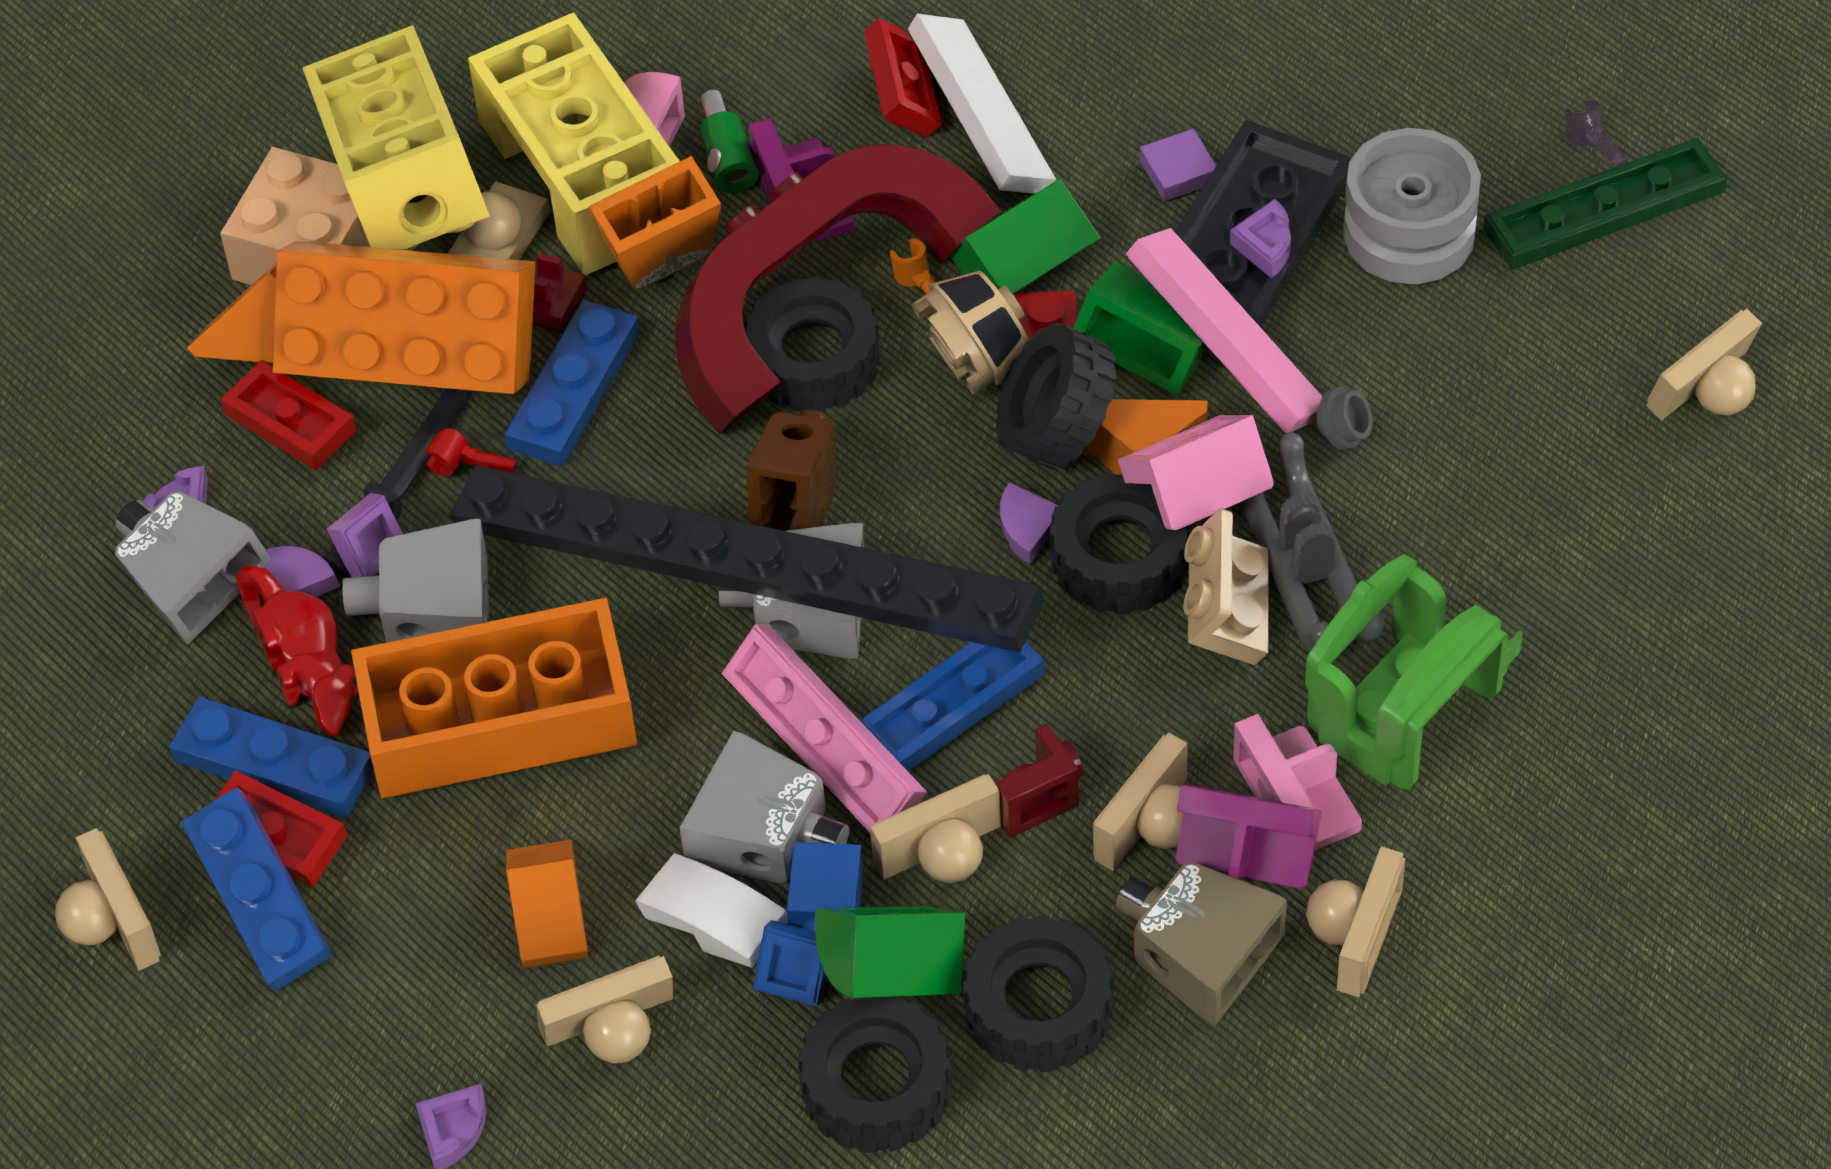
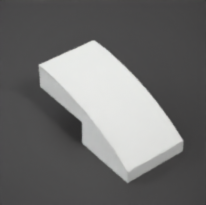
(711, 906)

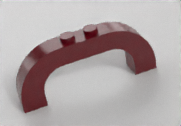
(890, 180)

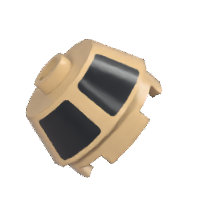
(974, 327)

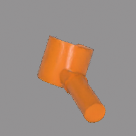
(913, 270)

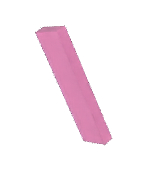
(1226, 329)
(821, 728)

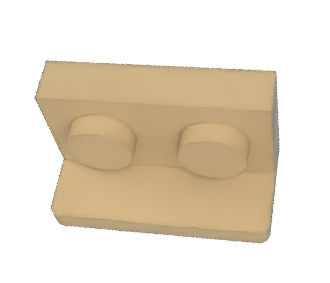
(1227, 591)

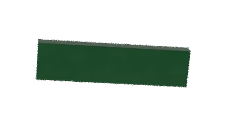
(1604, 203)

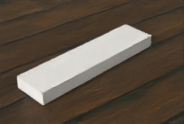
(981, 104)

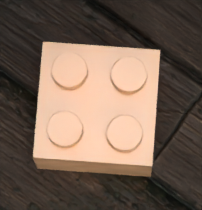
(288, 203)

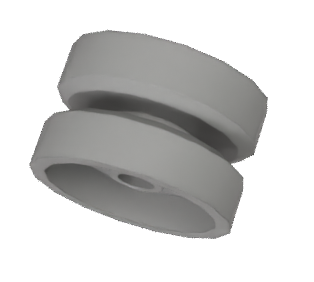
(1411, 205)

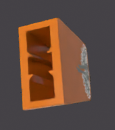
(659, 223)

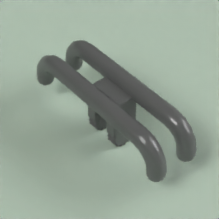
(1303, 547)

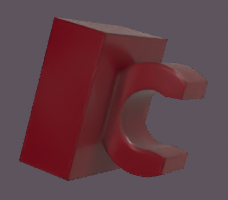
(556, 293)

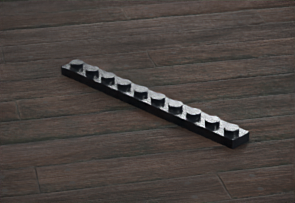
(752, 558)

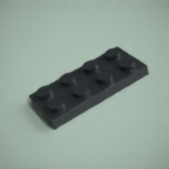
(1251, 174)

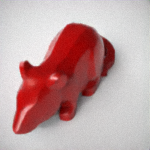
(300, 646)

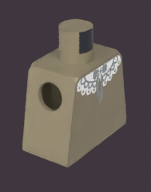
(1203, 934)

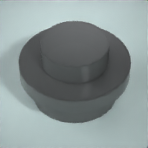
(1344, 417)

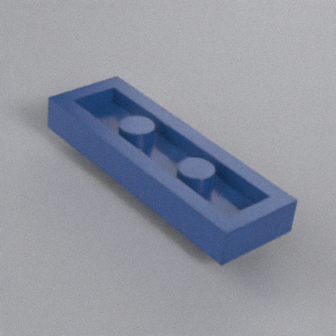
(572, 383)
(951, 699)
(275, 754)
(257, 889)

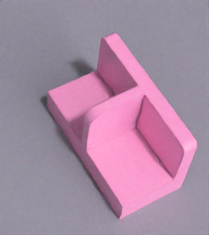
(1202, 469)
(1297, 773)

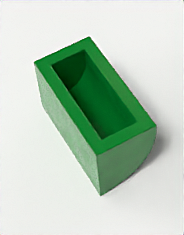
(1027, 239)
(1141, 328)
(891, 950)

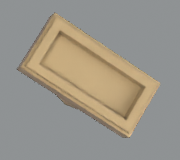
(508, 229)
(1711, 372)
(1144, 805)
(939, 833)
(97, 907)
(1358, 918)
(608, 1010)

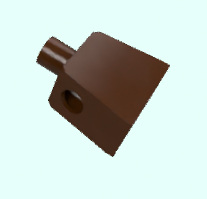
(792, 456)

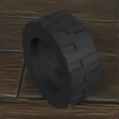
(816, 304)
(1055, 395)
(1107, 584)
(1034, 944)
(877, 1123)

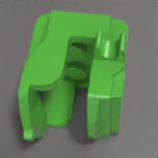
(1384, 716)

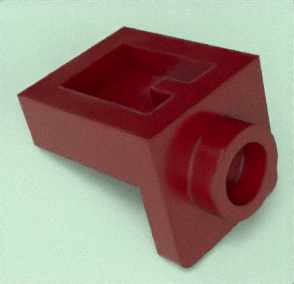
(1042, 789)

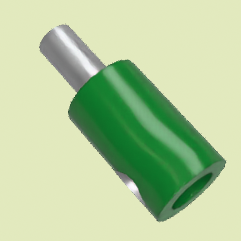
(727, 146)

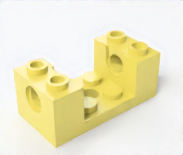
(573, 121)
(395, 142)

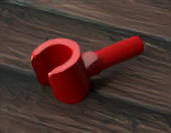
(452, 448)

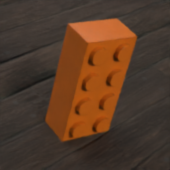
(403, 317)
(494, 698)

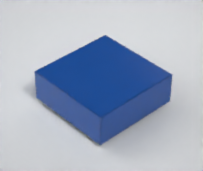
(790, 964)

